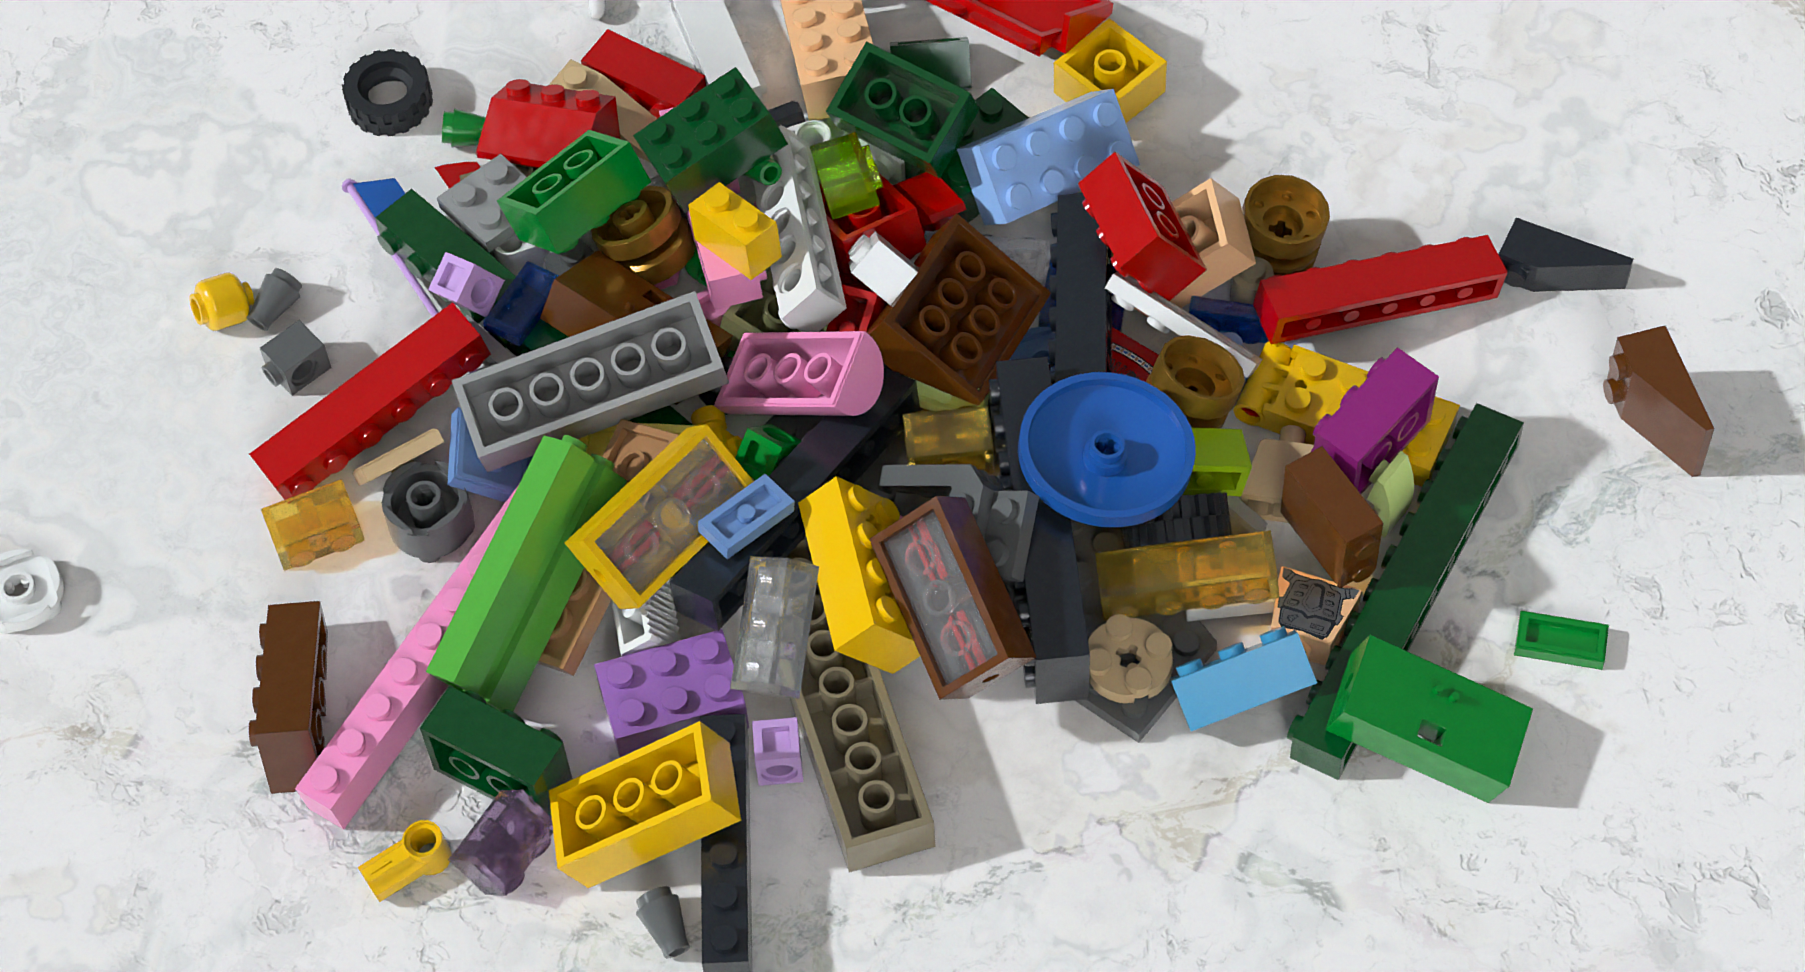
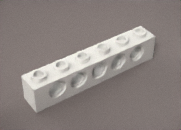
(807, 272)

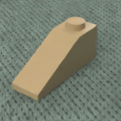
(631, 115)

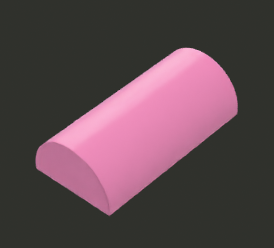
(803, 374)

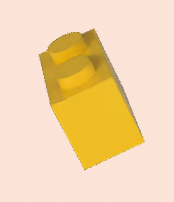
(735, 231)

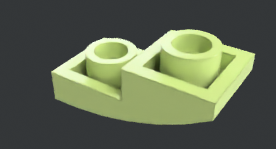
(1392, 490)

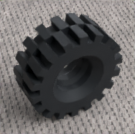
(1187, 520)

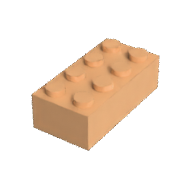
(824, 46)

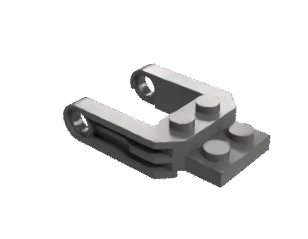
(1001, 515)

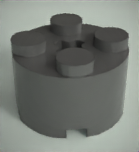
(426, 513)

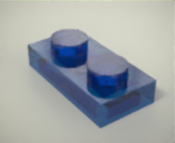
(1229, 317)

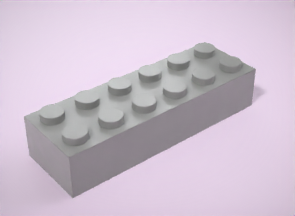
(590, 381)

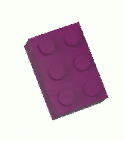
(1378, 417)

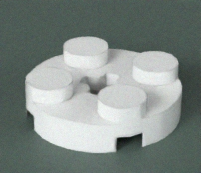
(41, 599)

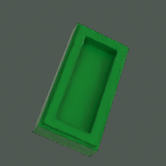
(1561, 640)

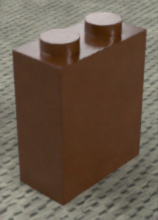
(1331, 517)

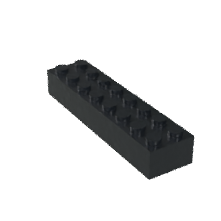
(1050, 592)

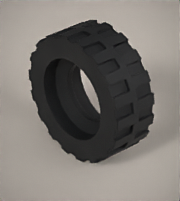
(380, 68)

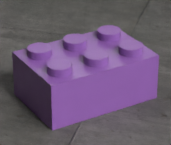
(667, 689)

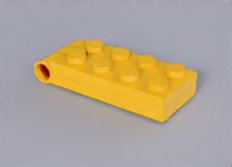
(1304, 386)

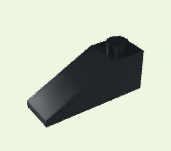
(1553, 261)

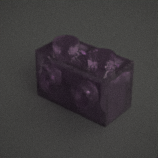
(504, 843)

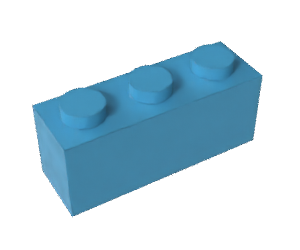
(1242, 678)

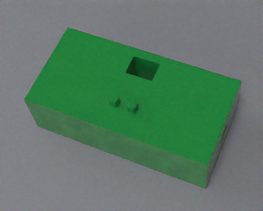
(1429, 719)

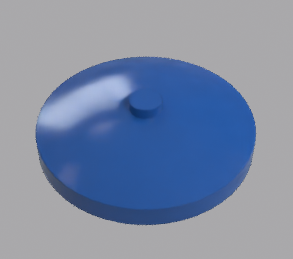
(1106, 449)

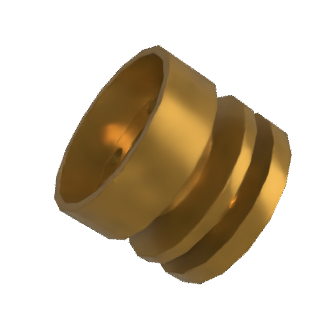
(1286, 222)
(1199, 379)

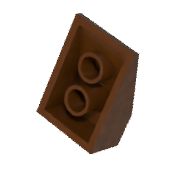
(1658, 397)

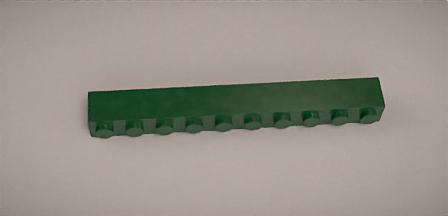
(423, 237)
(1413, 570)

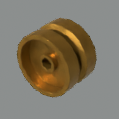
(647, 236)

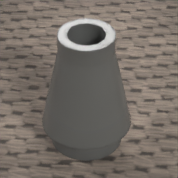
(274, 297)
(663, 919)

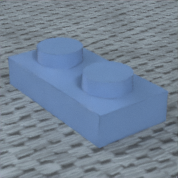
(746, 516)

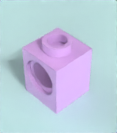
(466, 284)
(777, 751)

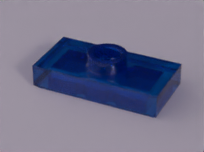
(521, 304)

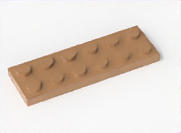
(630, 450)

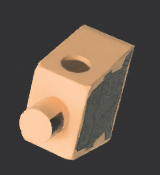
(1314, 610)

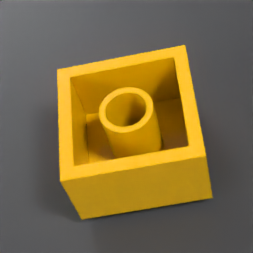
(1112, 61)

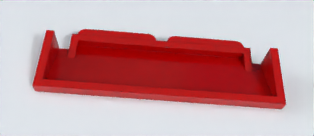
(1033, 23)

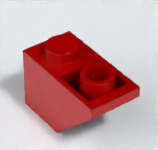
(932, 198)

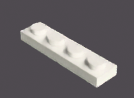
(1168, 316)

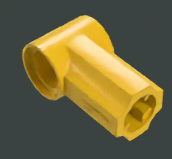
(402, 862)

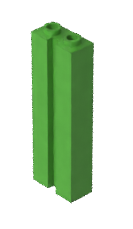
(524, 575)

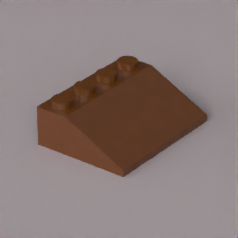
(958, 313)

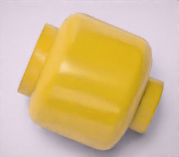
(221, 301)

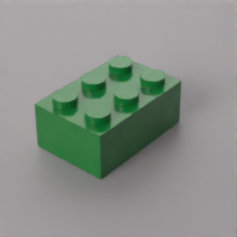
(574, 192)

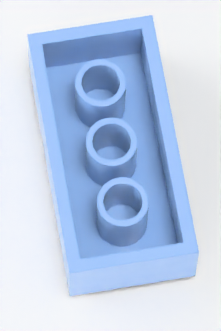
(1044, 156)

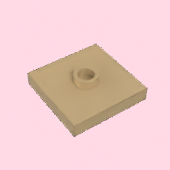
(398, 456)

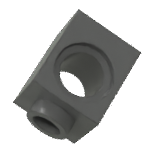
(294, 358)

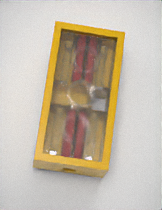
(654, 518)

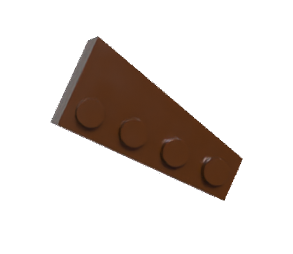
(290, 692)

